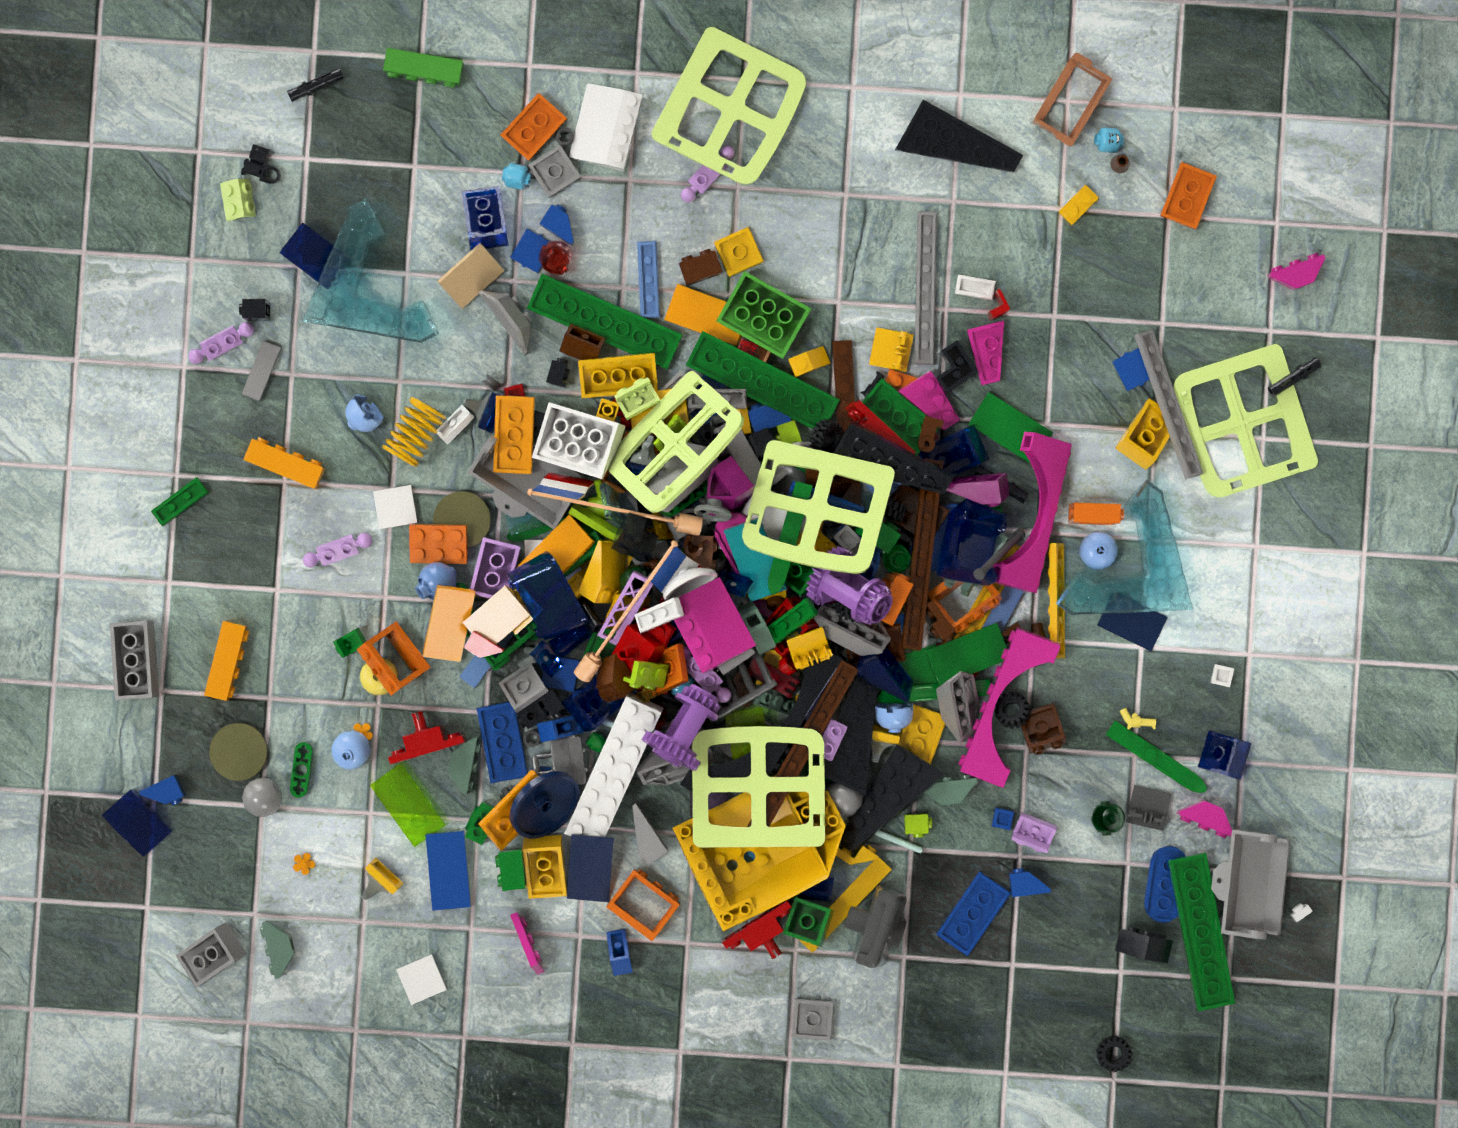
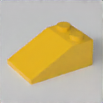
(1145, 436)
(603, 574)
(545, 866)

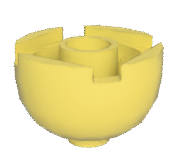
(371, 682)

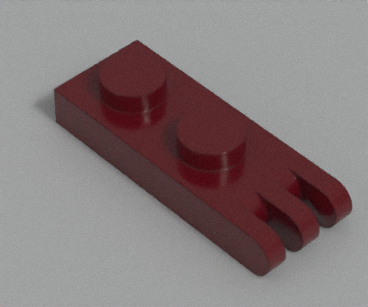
(782, 679)

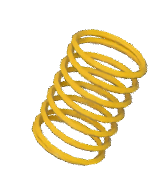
(421, 433)

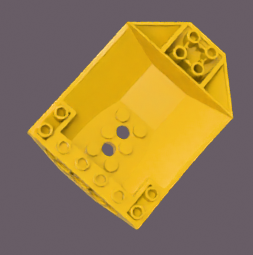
(774, 873)

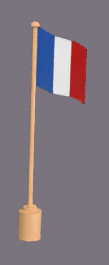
(574, 489)
(664, 572)

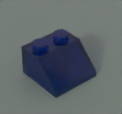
(1224, 755)

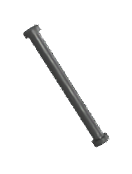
(980, 573)

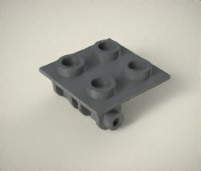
(1148, 807)

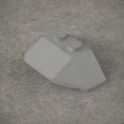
(509, 315)
(855, 636)
(959, 704)
(660, 772)

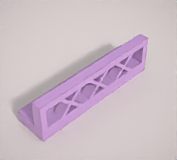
(630, 616)

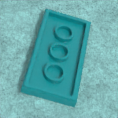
(750, 562)

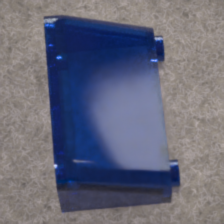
(970, 542)
(547, 596)

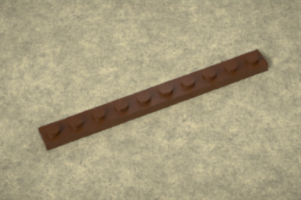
(845, 392)
(920, 567)
(817, 721)

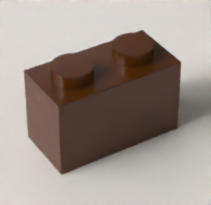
(700, 267)
(581, 343)

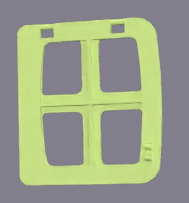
(731, 107)
(1242, 422)
(675, 442)
(817, 508)
(758, 786)

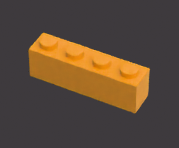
(283, 463)
(226, 661)

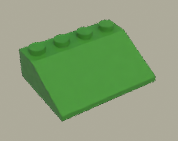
(763, 315)

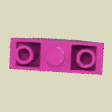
(1298, 273)
(1207, 816)

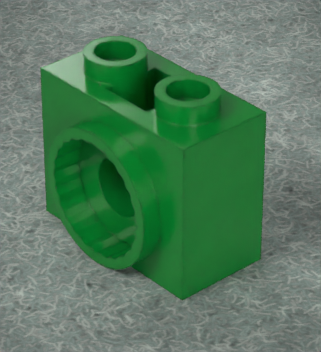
(474, 831)

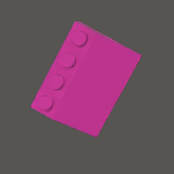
(712, 626)

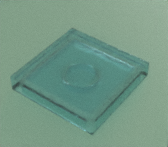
(611, 498)

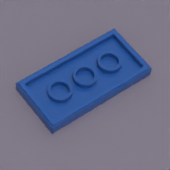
(502, 742)
(448, 870)
(973, 913)

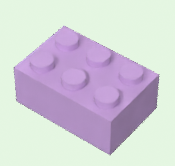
(492, 566)

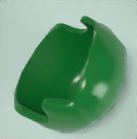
(897, 559)

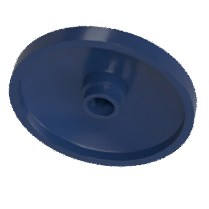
(544, 804)

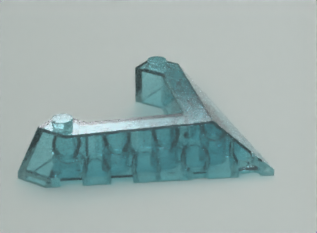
(335, 297)
(1163, 582)

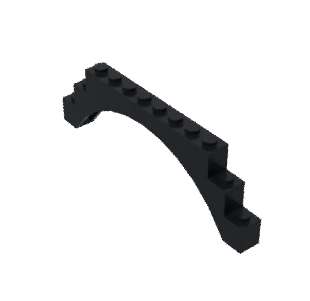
(813, 682)

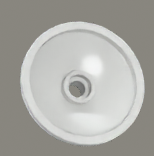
(688, 580)

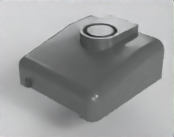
(878, 927)

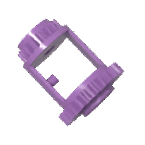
(866, 599)
(676, 742)

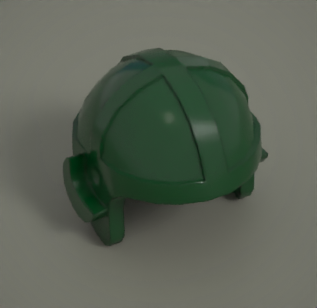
(624, 577)
(1108, 818)

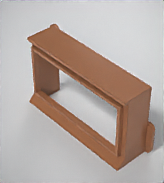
(1085, 65)

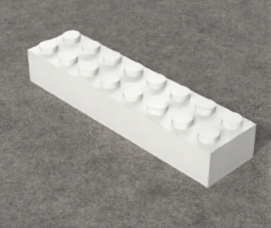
(614, 768)

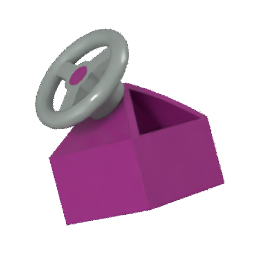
(726, 488)

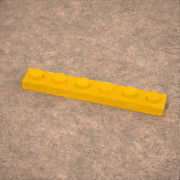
(1057, 582)

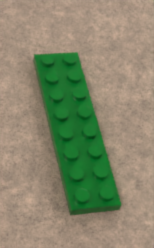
(619, 327)
(761, 380)
(1201, 932)

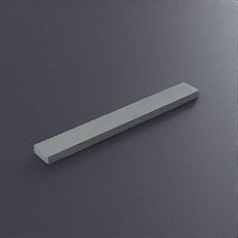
(925, 288)
(1168, 404)

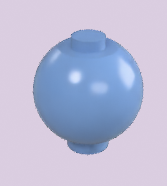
(433, 575)

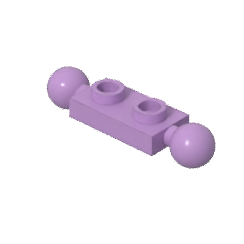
(705, 177)
(221, 342)
(337, 550)
(708, 681)

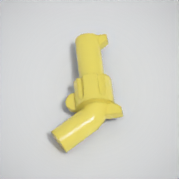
(1136, 721)

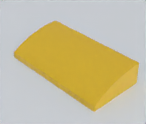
(610, 374)

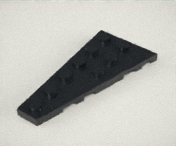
(947, 138)
(908, 468)
(853, 754)
(892, 791)

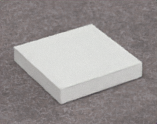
(395, 507)
(421, 979)

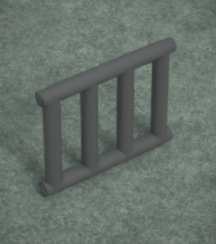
(753, 692)

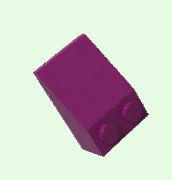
(983, 489)

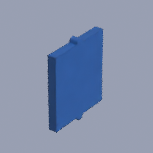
(528, 250)
(1131, 369)
(564, 677)

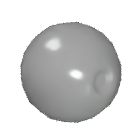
(262, 797)
(845, 799)

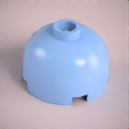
(362, 415)
(1089, 553)
(894, 716)
(350, 750)

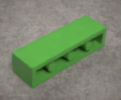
(423, 67)

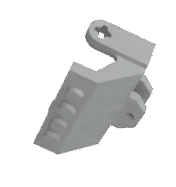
(513, 487)
(1253, 884)

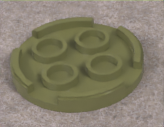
(465, 509)
(238, 751)

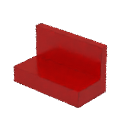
(1002, 309)

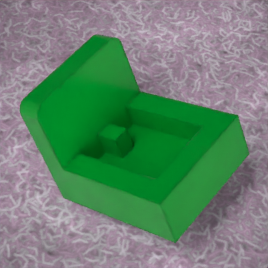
(349, 643)

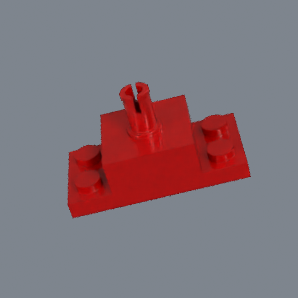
(869, 420)
(643, 646)
(424, 740)
(760, 931)

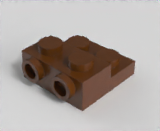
(940, 627)
(1043, 730)

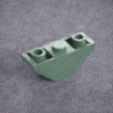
(757, 627)
(775, 701)
(463, 763)
(951, 791)
(278, 947)

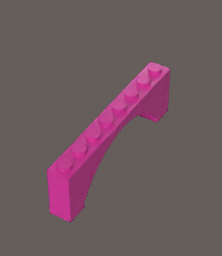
(1049, 462)
(1023, 653)

